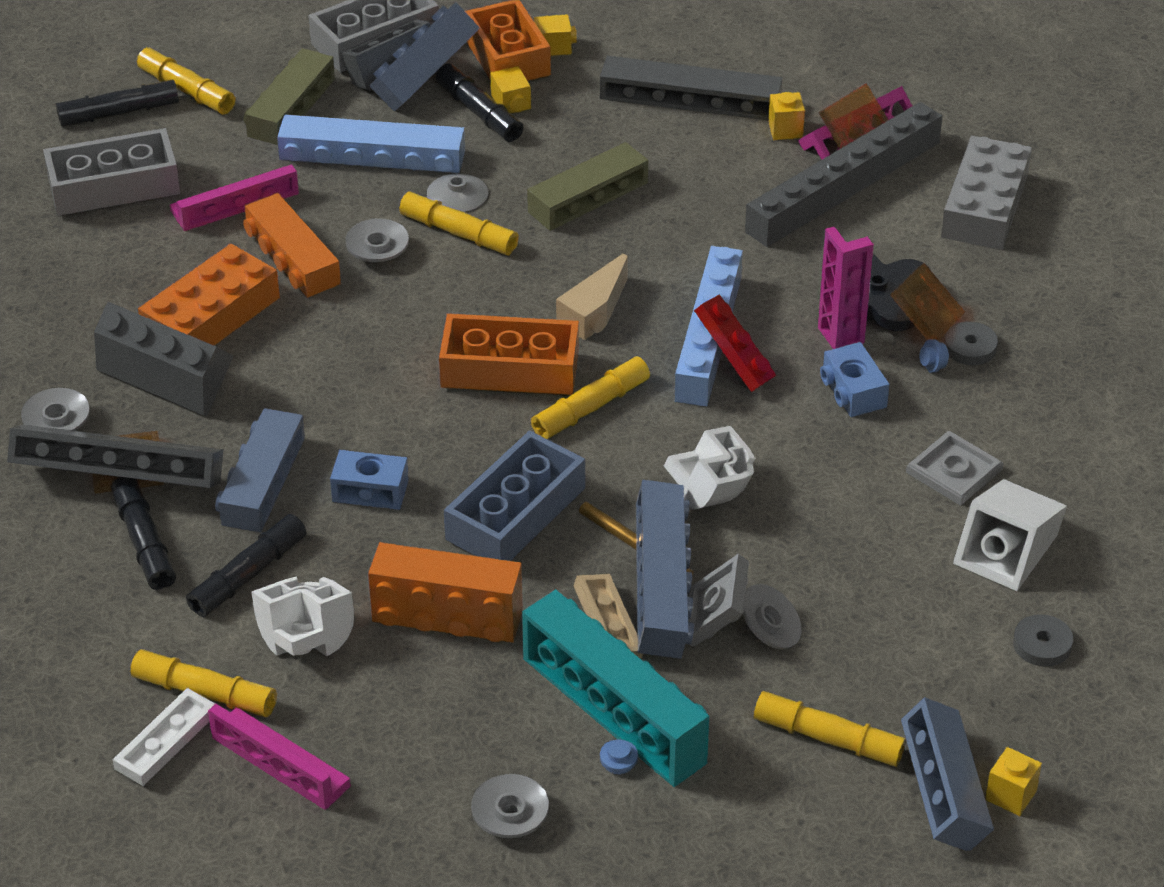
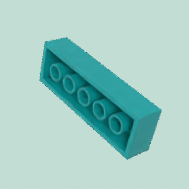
(616, 687)

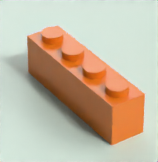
(292, 245)

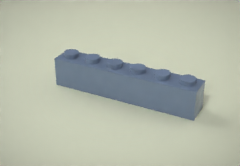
(661, 570)

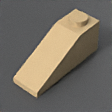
(594, 298)

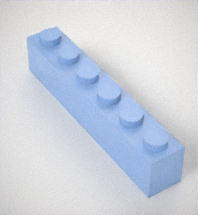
(371, 143)
(700, 351)

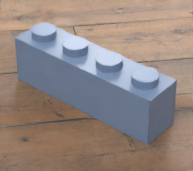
(424, 57)
(260, 470)
(946, 775)

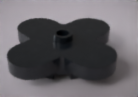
(883, 282)

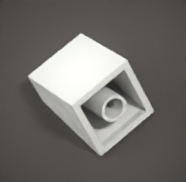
(1008, 533)

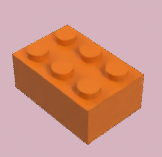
(509, 40)

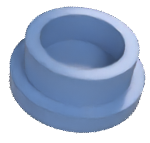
(934, 355)
(618, 756)

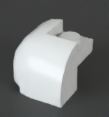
(715, 470)
(304, 616)

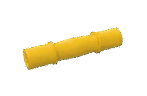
(186, 81)
(459, 223)
(590, 398)
(205, 682)
(829, 728)

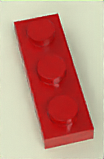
(735, 342)

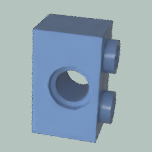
(855, 379)
(369, 479)

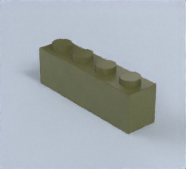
(290, 94)
(587, 186)

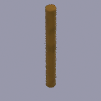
(611, 525)

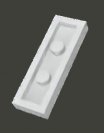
(163, 737)

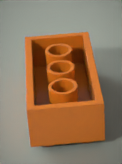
(216, 296)
(509, 354)
(446, 592)

